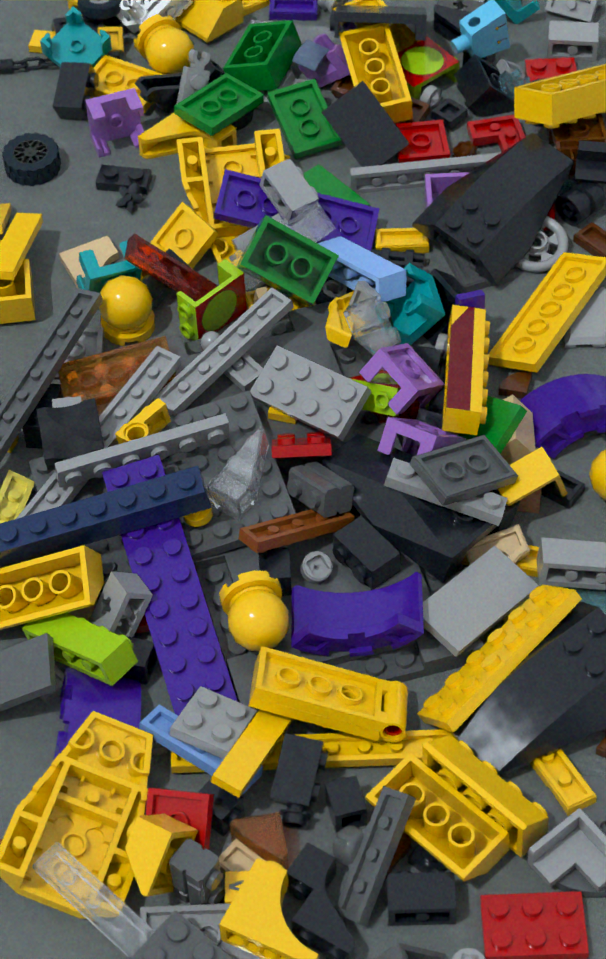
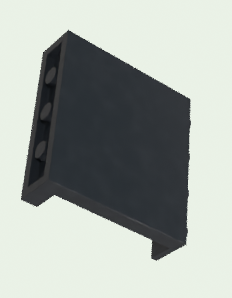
(380, 14)

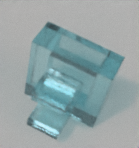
(508, 81)

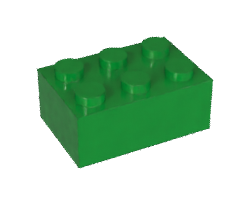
(264, 54)
(287, 261)

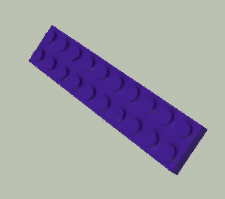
(178, 609)

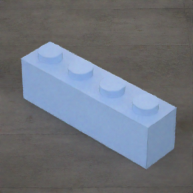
(362, 265)

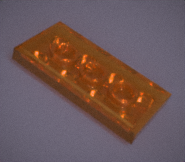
(107, 372)

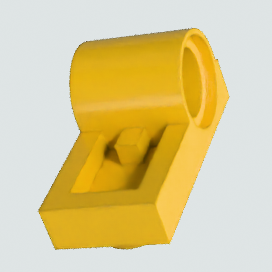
(147, 422)

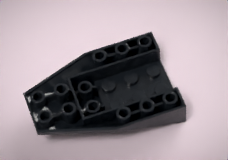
(418, 528)

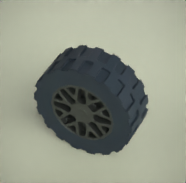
(31, 159)

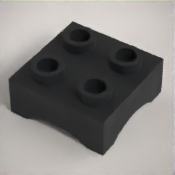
(69, 431)

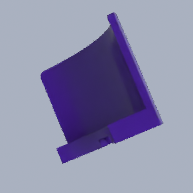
(567, 410)
(357, 619)
(85, 694)

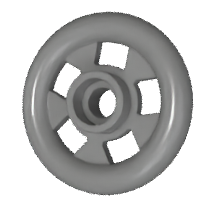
(558, 239)

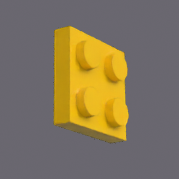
(186, 235)

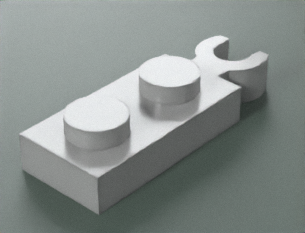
(195, 76)

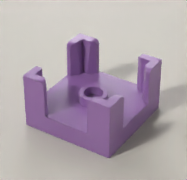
(334, 65)
(114, 118)
(409, 372)
(418, 436)

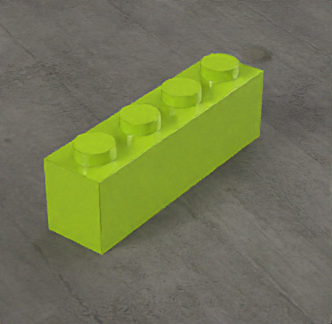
(86, 646)

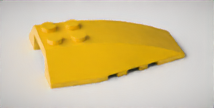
(204, 171)
(85, 806)

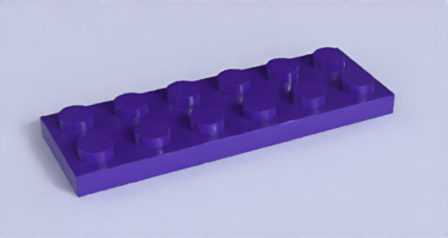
(245, 204)

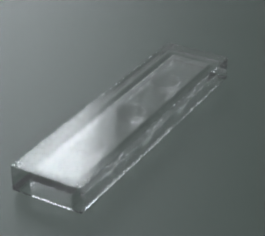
(93, 899)

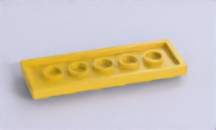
(549, 312)
(498, 656)

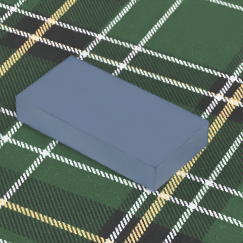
(310, 55)

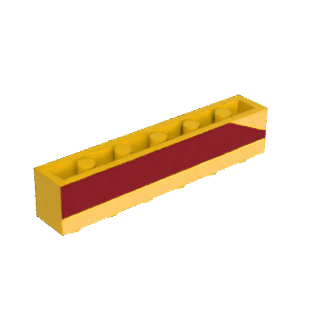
(466, 370)

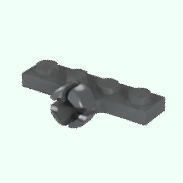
(370, 854)

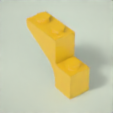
(162, 137)

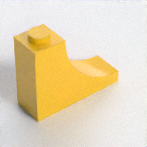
(256, 917)

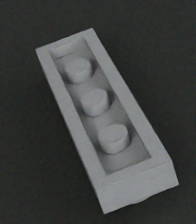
(485, 506)

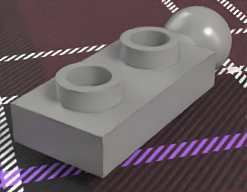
(243, 371)

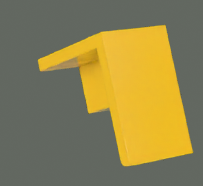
(533, 473)

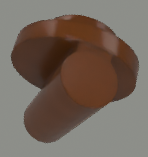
(464, 149)

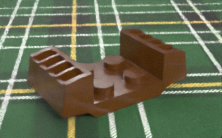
(568, 135)

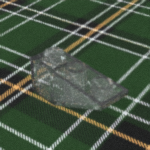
(371, 324)
(240, 480)

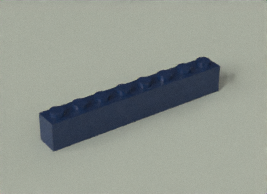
(103, 516)

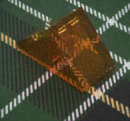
(263, 836)

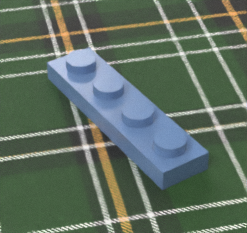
(159, 723)

